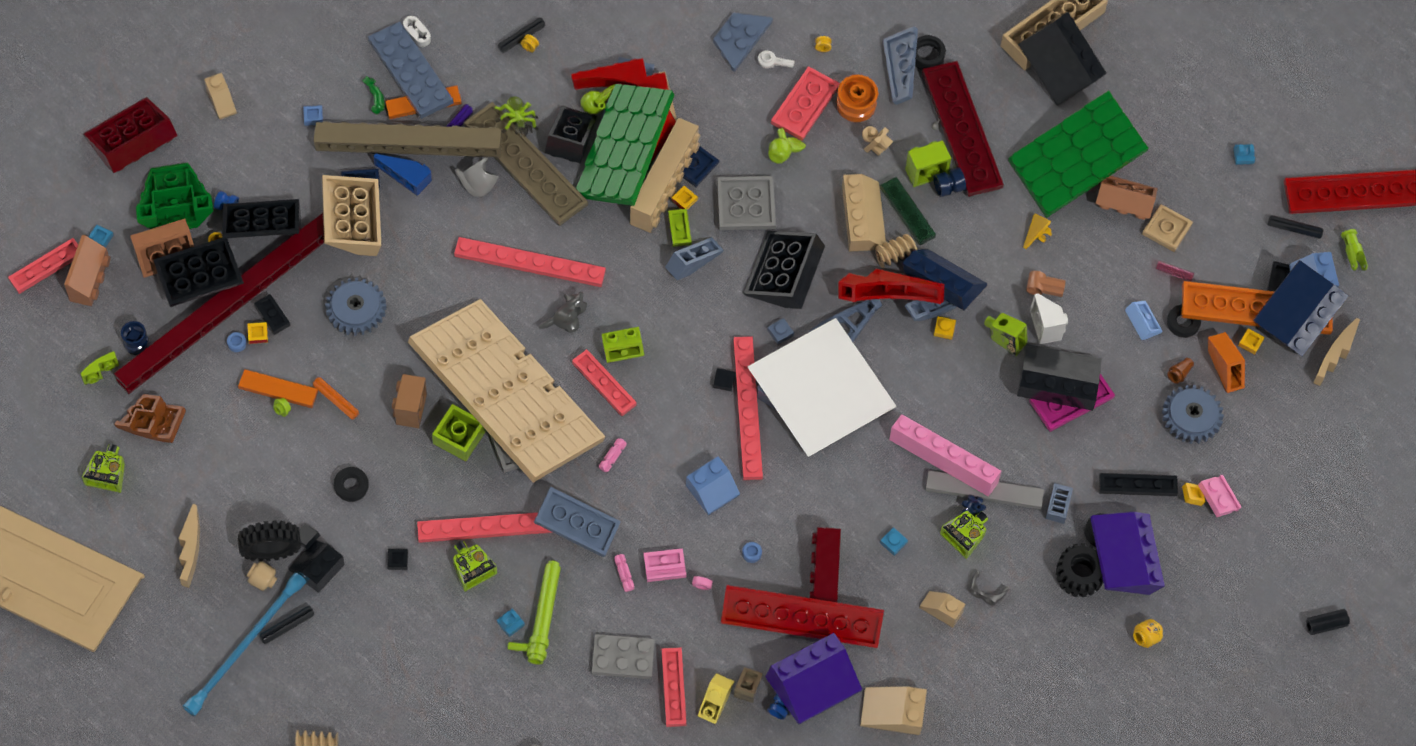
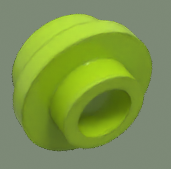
(281, 407)

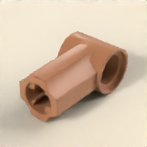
(1040, 283)

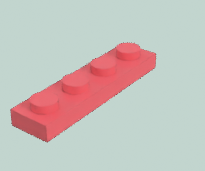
(44, 266)
(604, 382)
(673, 687)

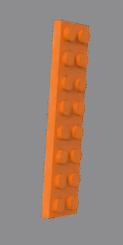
(1226, 304)

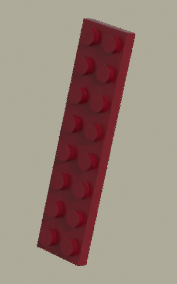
(962, 128)

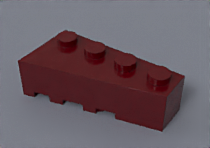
(825, 564)

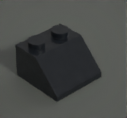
(318, 565)

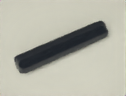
(517, 37)
(1295, 226)
(286, 625)

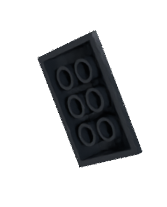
(1062, 58)
(261, 218)
(785, 268)
(198, 271)
(1059, 377)

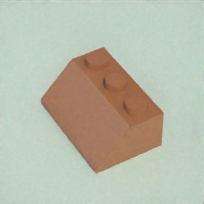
(1127, 197)
(159, 243)
(86, 271)

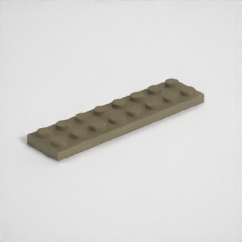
(532, 169)

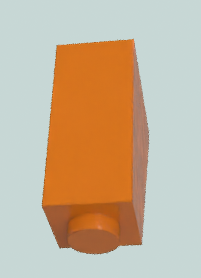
(1227, 361)

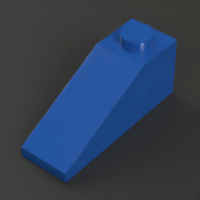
(406, 172)

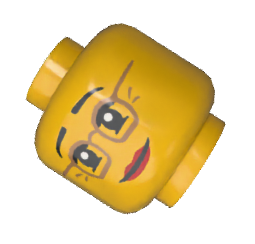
(1148, 633)

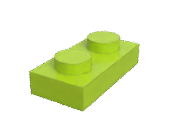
(679, 227)

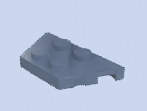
(740, 36)

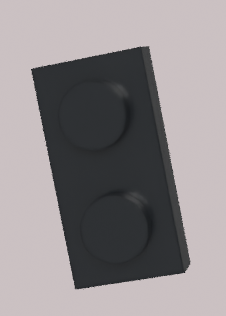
(272, 314)

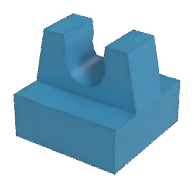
(1244, 154)
(510, 622)

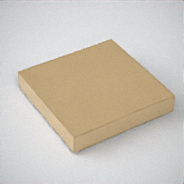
(1167, 228)

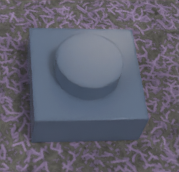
(780, 331)

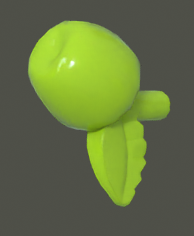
(594, 101)
(782, 147)

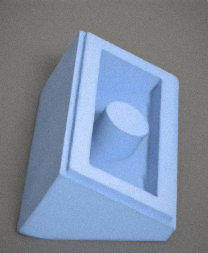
(1143, 320)

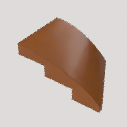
(152, 419)

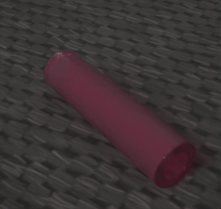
(1176, 271)

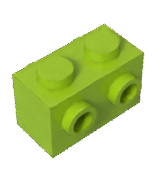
(625, 342)

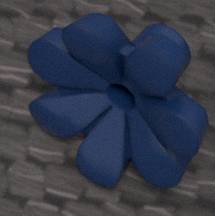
(973, 505)

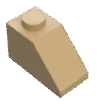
(220, 96)
(943, 607)

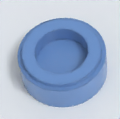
(236, 342)
(752, 552)

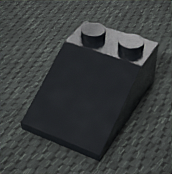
(570, 134)

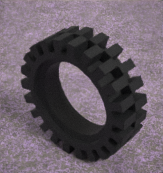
(269, 541)

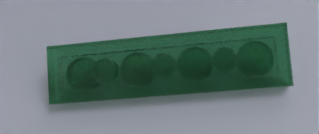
(908, 211)

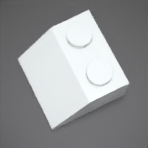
(1048, 319)

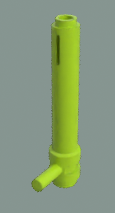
(539, 640)

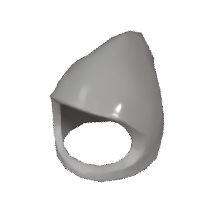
(477, 179)

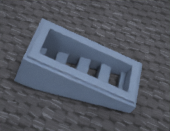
(1054, 515)

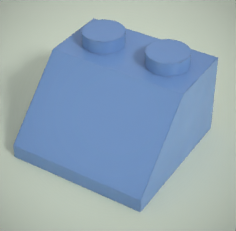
(1322, 264)
(712, 485)

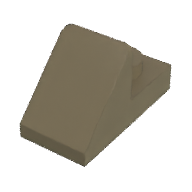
(748, 685)

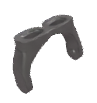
(989, 599)

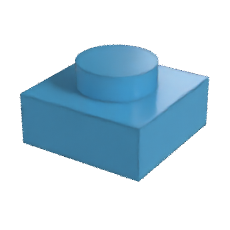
(893, 541)

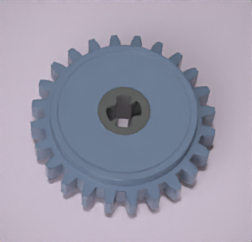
(370, 307)
(1206, 413)

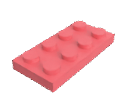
(805, 103)

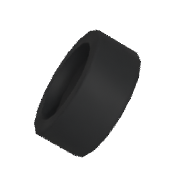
(932, 41)

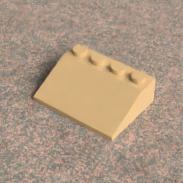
(352, 214)

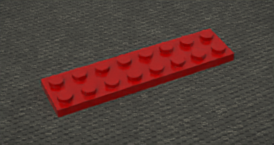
(1351, 191)
(801, 616)

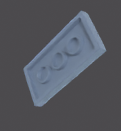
(577, 522)

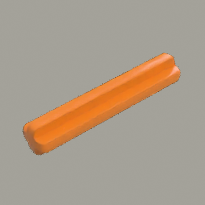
(336, 398)

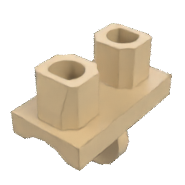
(877, 141)

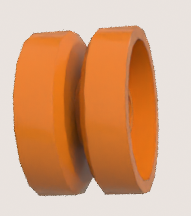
(857, 98)

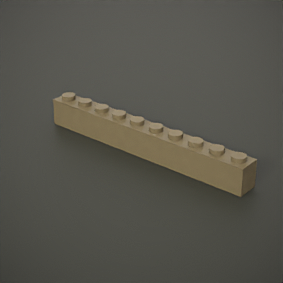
(408, 139)

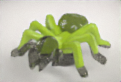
(517, 116)

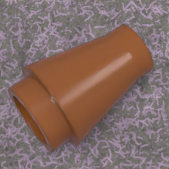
(1180, 370)

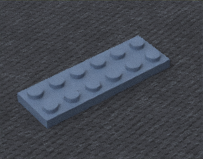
(410, 70)

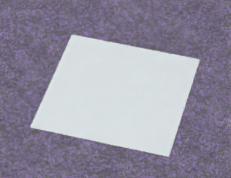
(821, 387)

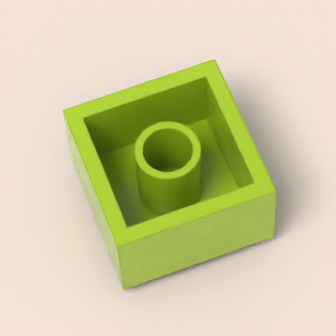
(927, 161)
(458, 433)

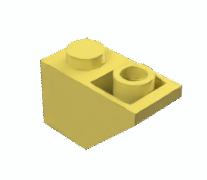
(715, 698)

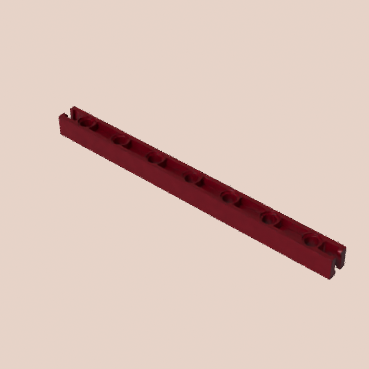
(221, 306)

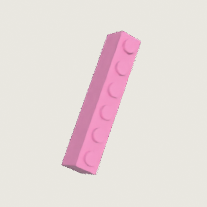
(945, 455)

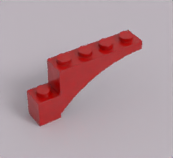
(624, 73)
(889, 285)

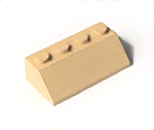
(863, 212)

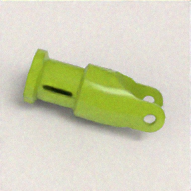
(1354, 249)

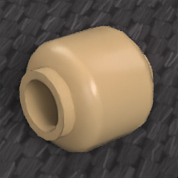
(262, 576)

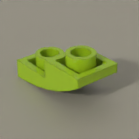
(92, 372)

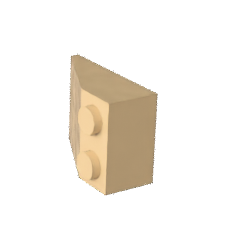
(894, 709)

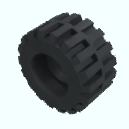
(1073, 582)

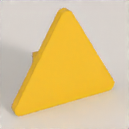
(1037, 228)

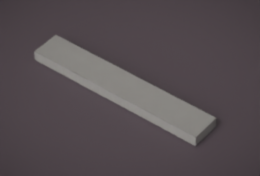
(1003, 492)

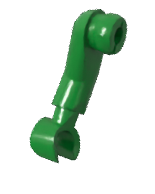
(378, 96)

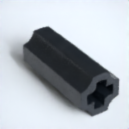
(1327, 621)

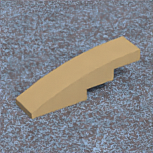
(1339, 348)
(190, 541)

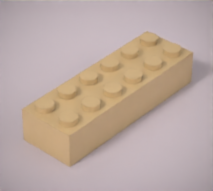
(1081, 11)
(664, 175)

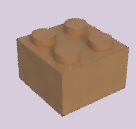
(410, 400)

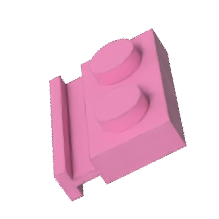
(1219, 496)
(664, 565)

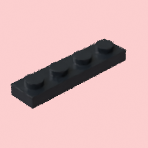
(1138, 484)

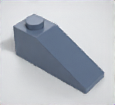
(690, 259)

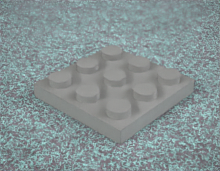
(746, 203)

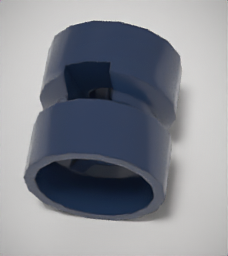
(949, 182)
(134, 337)

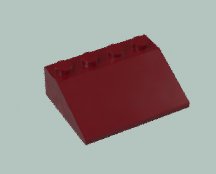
(131, 134)

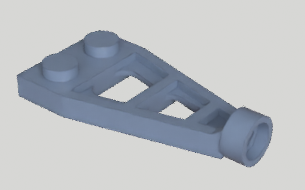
(862, 309)

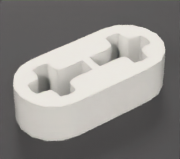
(419, 29)

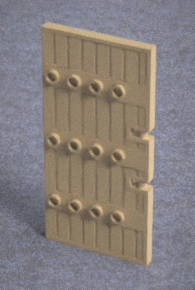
(505, 394)

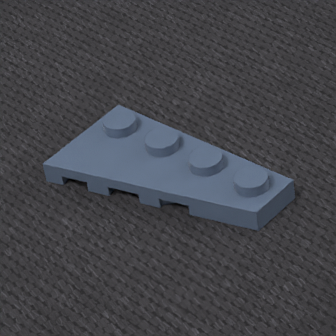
(900, 59)

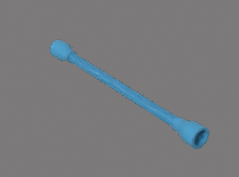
(195, 703)

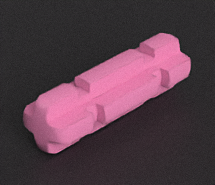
(612, 455)
(624, 572)

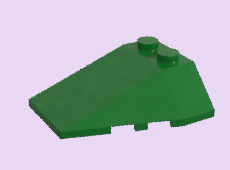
(173, 195)

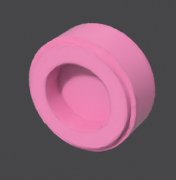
(702, 583)

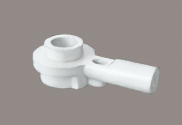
(768, 59)

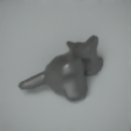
(566, 316)

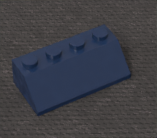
(959, 285)

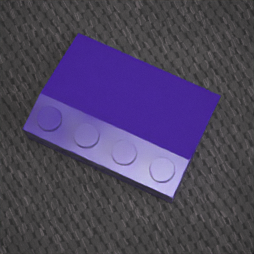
(1127, 552)
(814, 678)

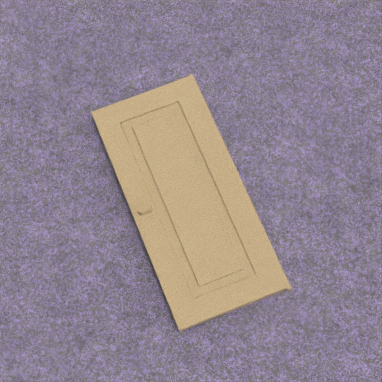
(60, 581)

